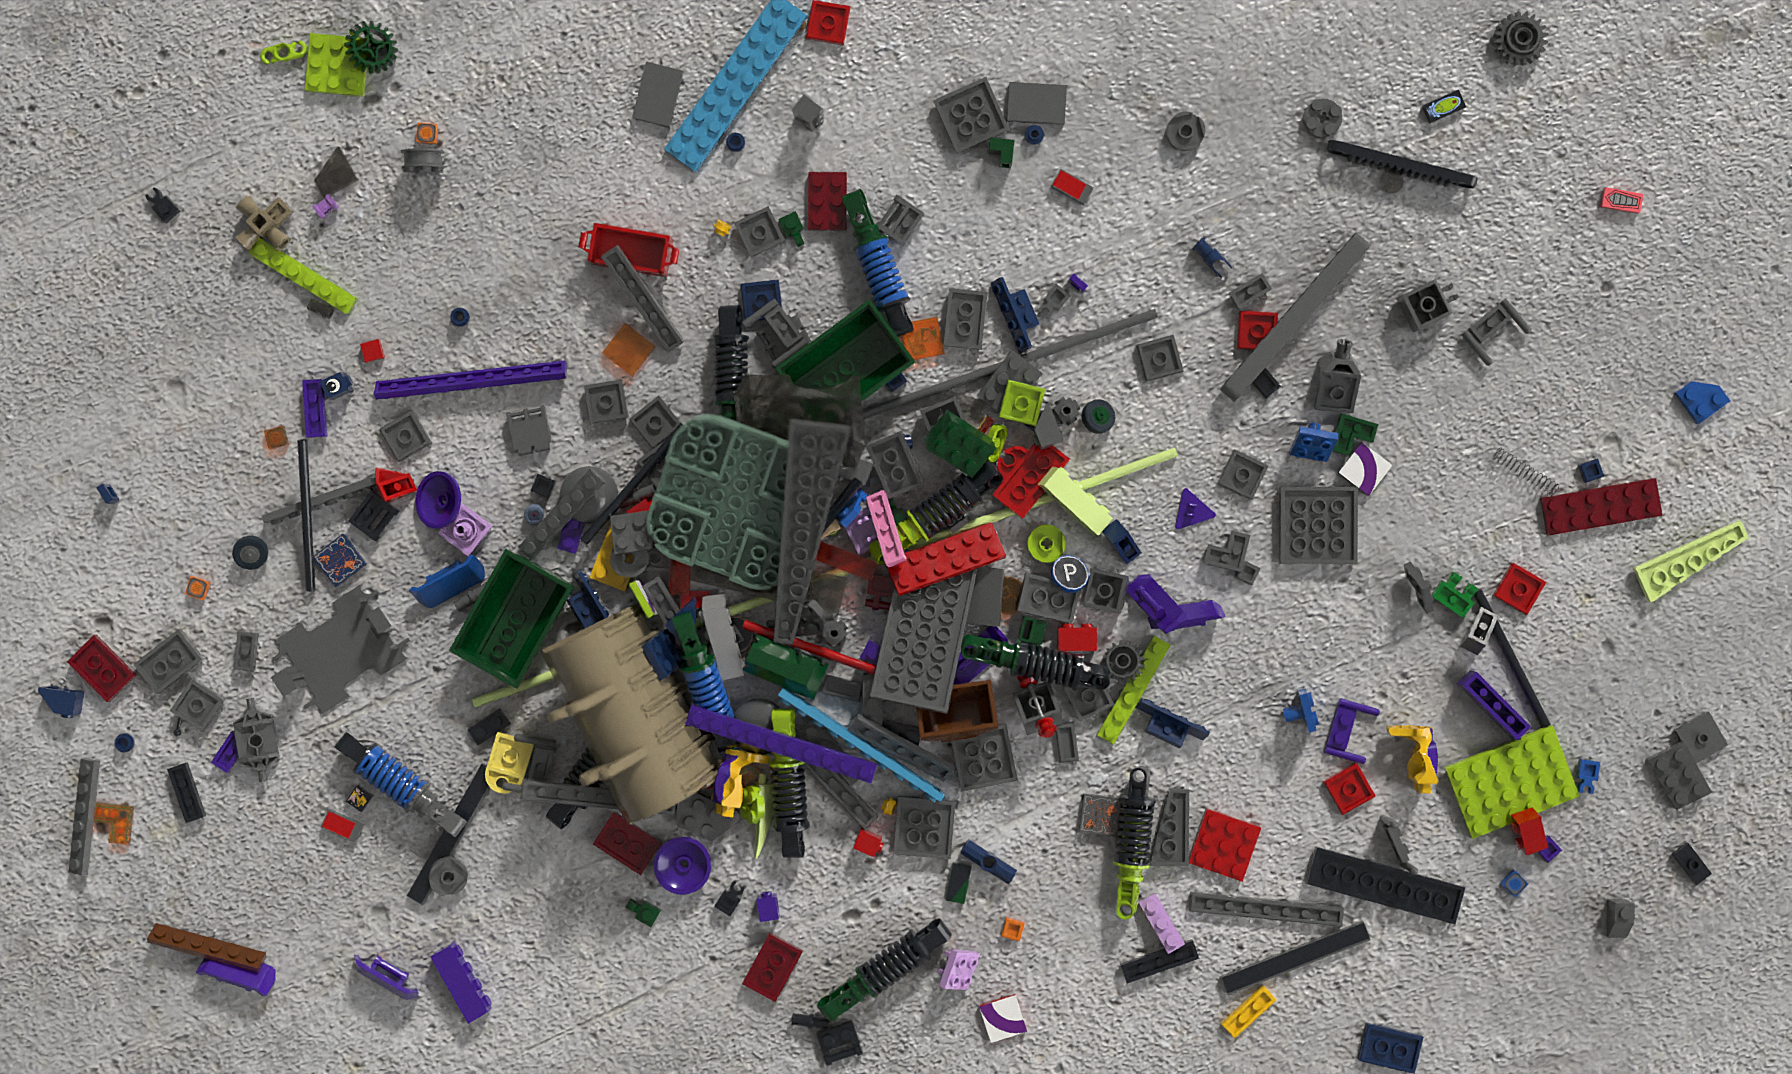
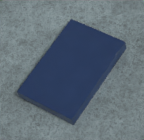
(1390, 1048)

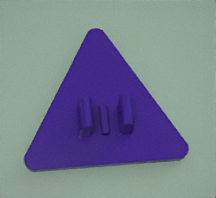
(1192, 510)

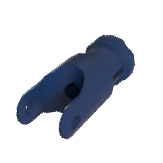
(1209, 254)

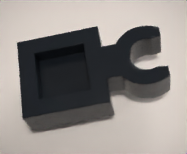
(164, 206)
(728, 900)

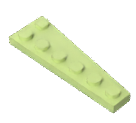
(1675, 566)

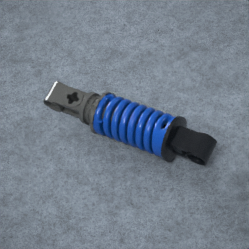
(388, 778)

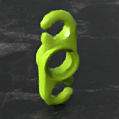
(292, 54)

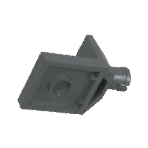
(1338, 380)

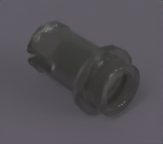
(325, 311)

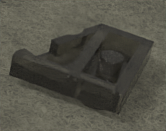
(335, 174)

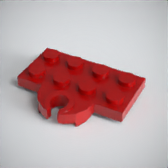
(1021, 479)

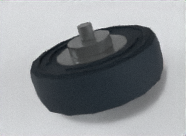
(250, 552)

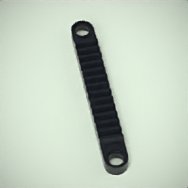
(1401, 164)

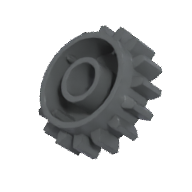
(1133, 666)

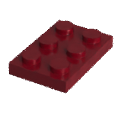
(825, 201)
(101, 668)
(627, 843)
(772, 967)

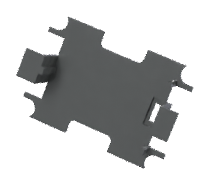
(338, 650)

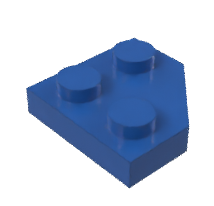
(1701, 399)
(852, 508)

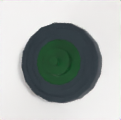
(1098, 416)

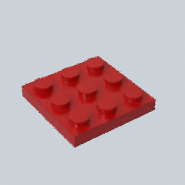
(1224, 844)

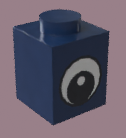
(337, 385)

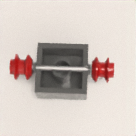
(1037, 707)

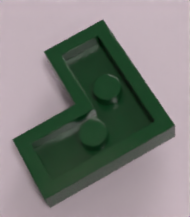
(1351, 428)

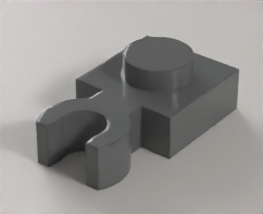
(1056, 298)

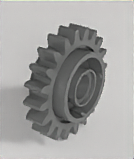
(1529, 30)

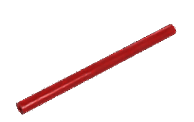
(814, 649)

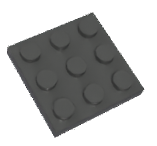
(971, 115)
(984, 760)
(924, 827)

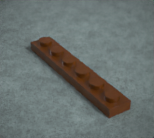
(206, 947)

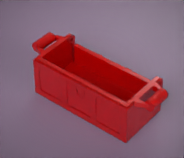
(646, 251)

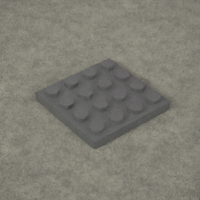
(1318, 525)

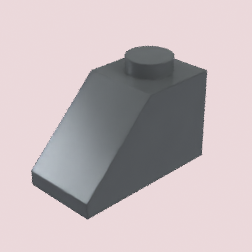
(1047, 430)
(1479, 631)
(1619, 918)

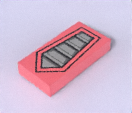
(1621, 200)

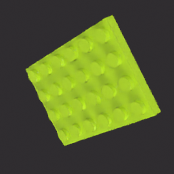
(1510, 780)

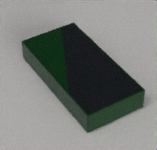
(958, 882)

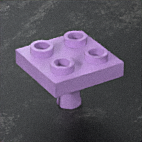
(466, 530)

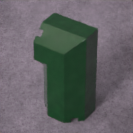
(784, 667)

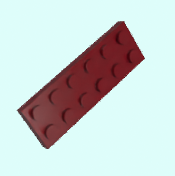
(1601, 506)

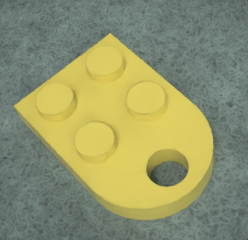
(507, 761)

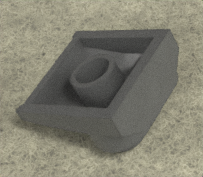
(1106, 591)

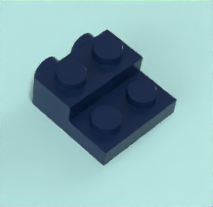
(663, 653)

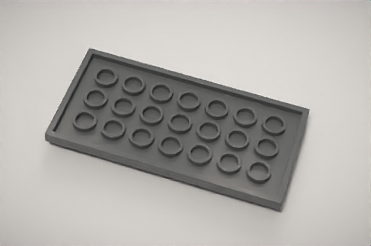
(923, 644)

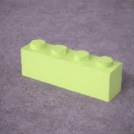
(1075, 500)

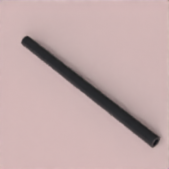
(628, 489)
(306, 514)
(1514, 664)

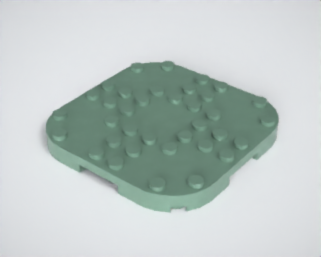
(722, 500)

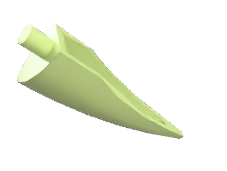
(762, 828)

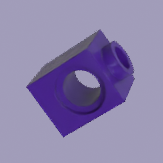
(768, 906)

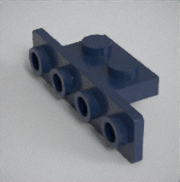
(1017, 313)
(586, 603)
(1169, 726)

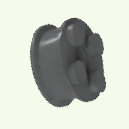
(422, 160)

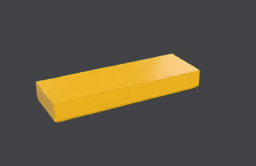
(1248, 1011)

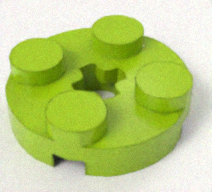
(1054, 551)
(752, 805)

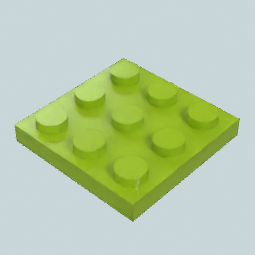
(329, 67)

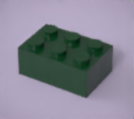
(959, 443)

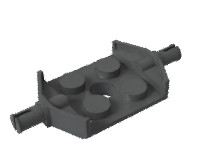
(817, 620)
(259, 724)

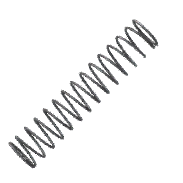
(1526, 473)

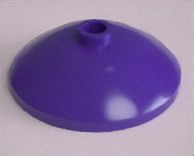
(438, 500)
(680, 878)

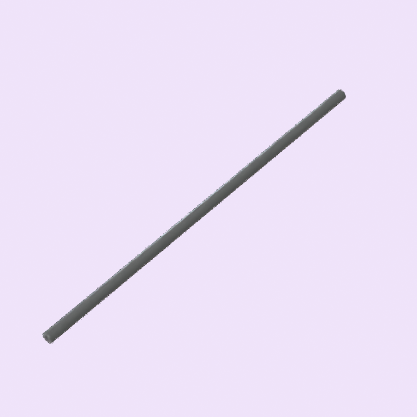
(1030, 356)

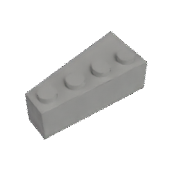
(721, 636)

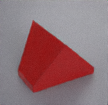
(393, 484)

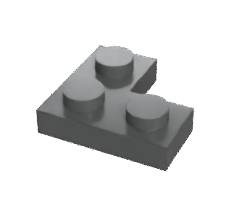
(1229, 558)
(1421, 586)

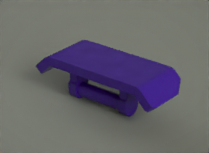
(1156, 603)
(1197, 614)
(969, 669)
(247, 979)
(384, 981)

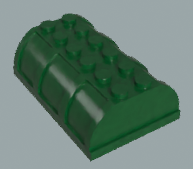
(854, 346)
(511, 618)

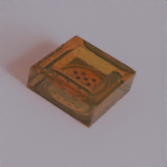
(276, 437)

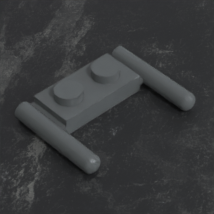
(1490, 324)
(782, 326)
(540, 760)
(1401, 850)

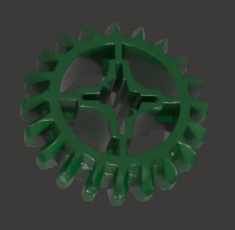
(355, 51)

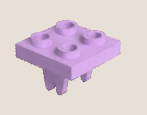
(862, 531)
(958, 969)

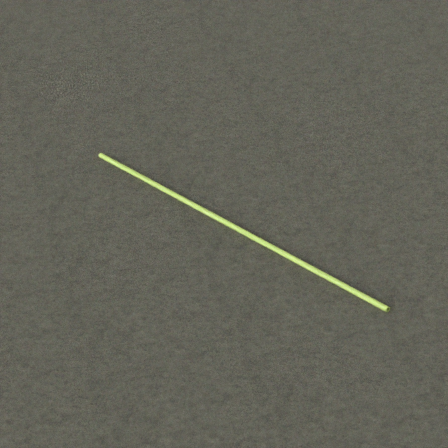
(992, 517)

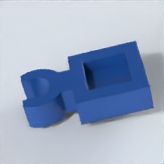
(1588, 772)

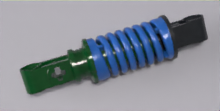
(876, 264)
(702, 675)

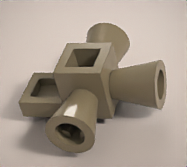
(264, 223)

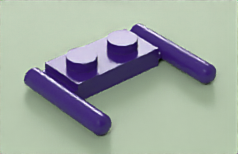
(1342, 727)

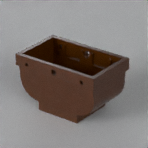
(968, 714)

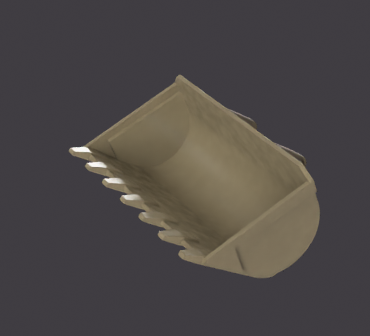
(630, 716)

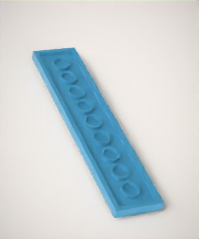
(735, 83)
(867, 749)

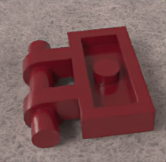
(879, 587)

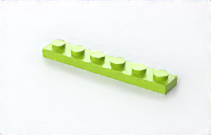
(303, 276)
(1133, 691)

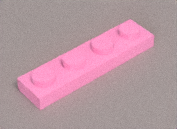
(886, 528)

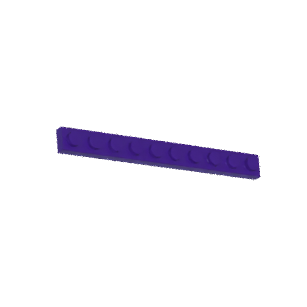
(470, 380)
(781, 744)

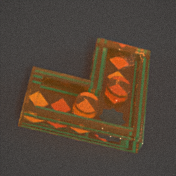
(120, 820)

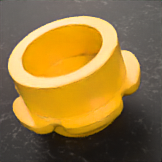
(722, 228)
(889, 806)

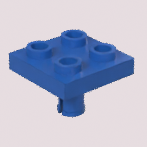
(1313, 443)

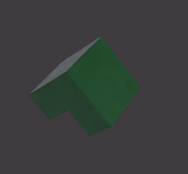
(1004, 148)
(1032, 630)

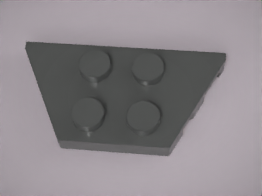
(698, 817)

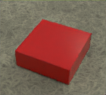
(372, 350)

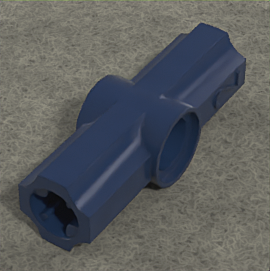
(998, 868)

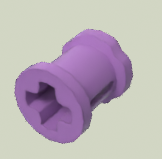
(325, 206)

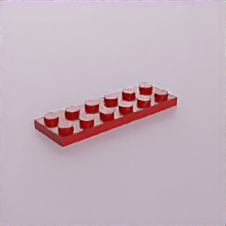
(946, 559)

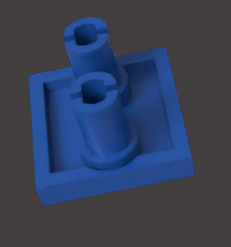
(1303, 711)

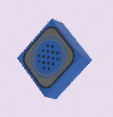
(1514, 883)

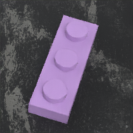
(1161, 923)

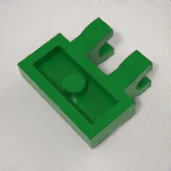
(1453, 599)

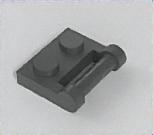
(904, 224)

